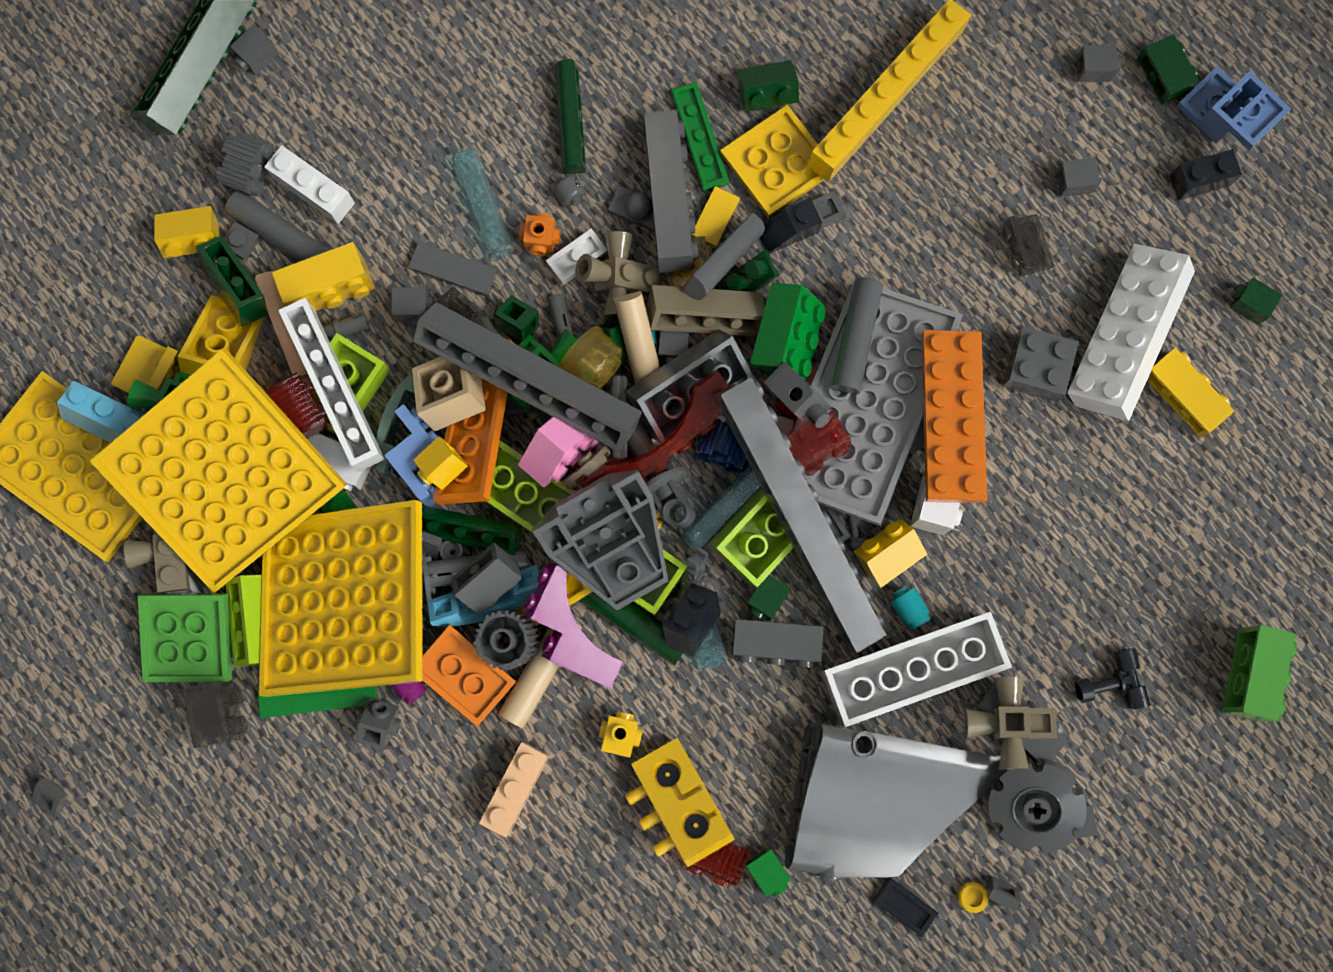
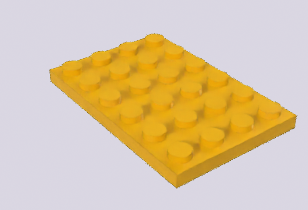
(51, 471)

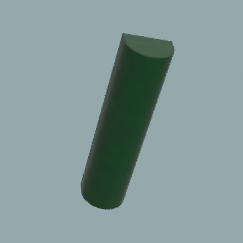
(570, 117)
(471, 529)
(636, 624)

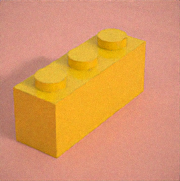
(1189, 392)

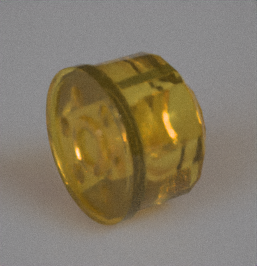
(593, 357)

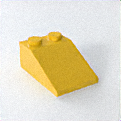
(213, 332)

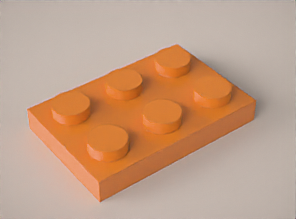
(463, 678)

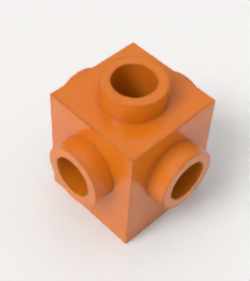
(540, 243)

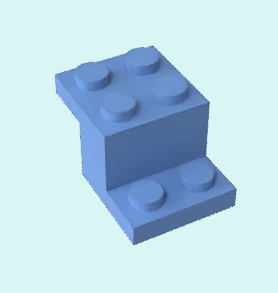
(1242, 108)
(402, 455)

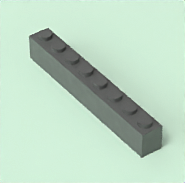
(527, 376)

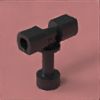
(1124, 680)

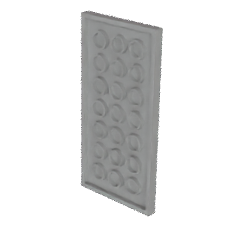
(885, 412)

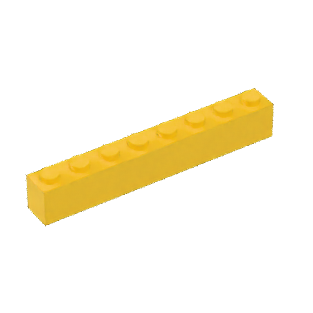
(888, 90)

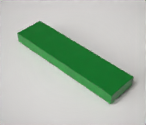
(699, 137)
(315, 701)

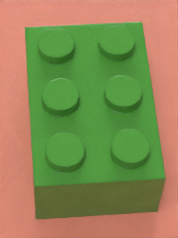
(1259, 673)

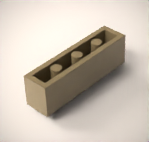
(725, 310)

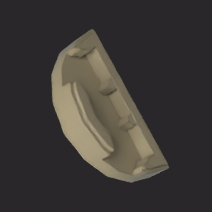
(587, 466)

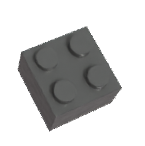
(1040, 364)

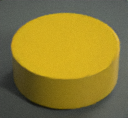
(972, 897)

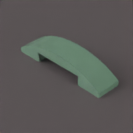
(391, 421)

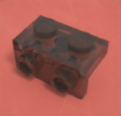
(1027, 244)

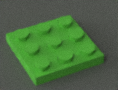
(185, 637)

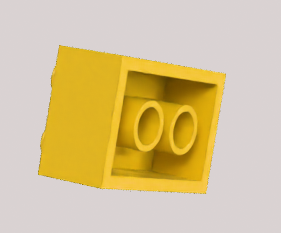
(326, 278)

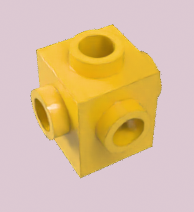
(620, 746)

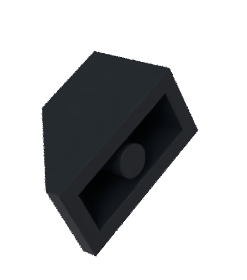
(791, 226)

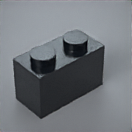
(1205, 174)
(691, 619)

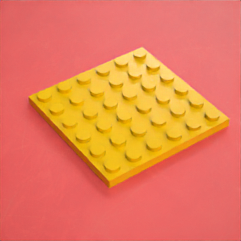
(218, 471)
(343, 602)

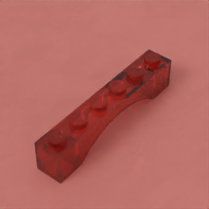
(697, 420)

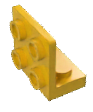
(147, 363)

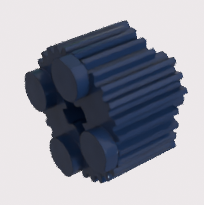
(721, 448)

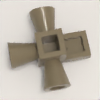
(617, 274)
(169, 568)
(1011, 723)

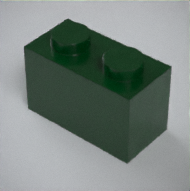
(1168, 69)
(768, 85)

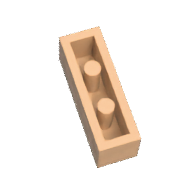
(514, 789)

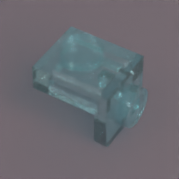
(711, 651)

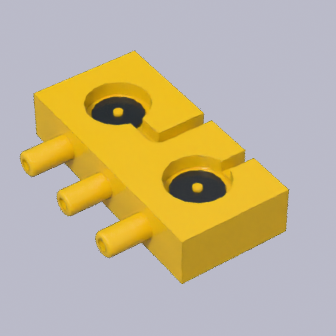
(680, 804)

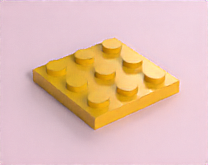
(774, 161)

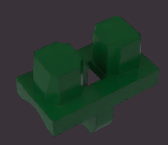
(757, 268)

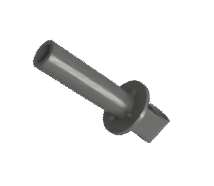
(664, 484)
(441, 572)

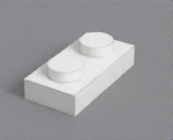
(565, 260)

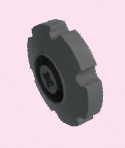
(1059, 811)

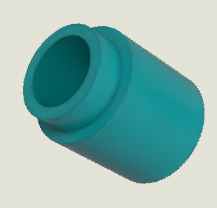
(910, 607)

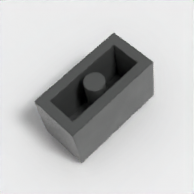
(486, 579)

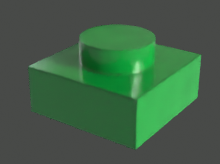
(339, 502)

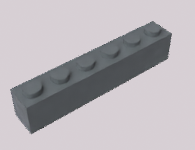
(668, 191)

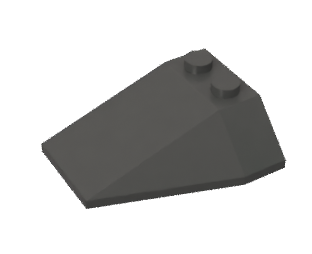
(607, 538)

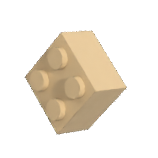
(446, 393)

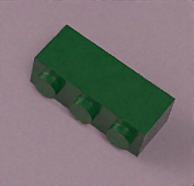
(231, 281)

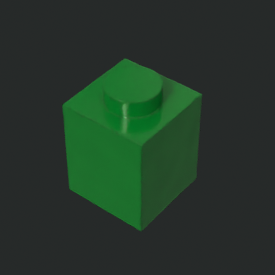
(768, 873)

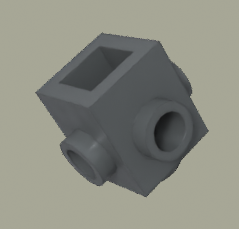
(377, 723)

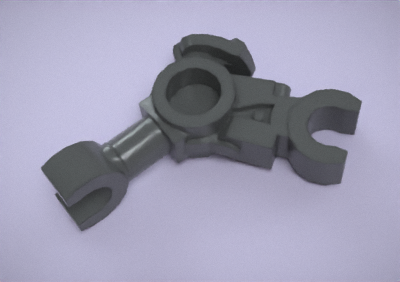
(694, 573)

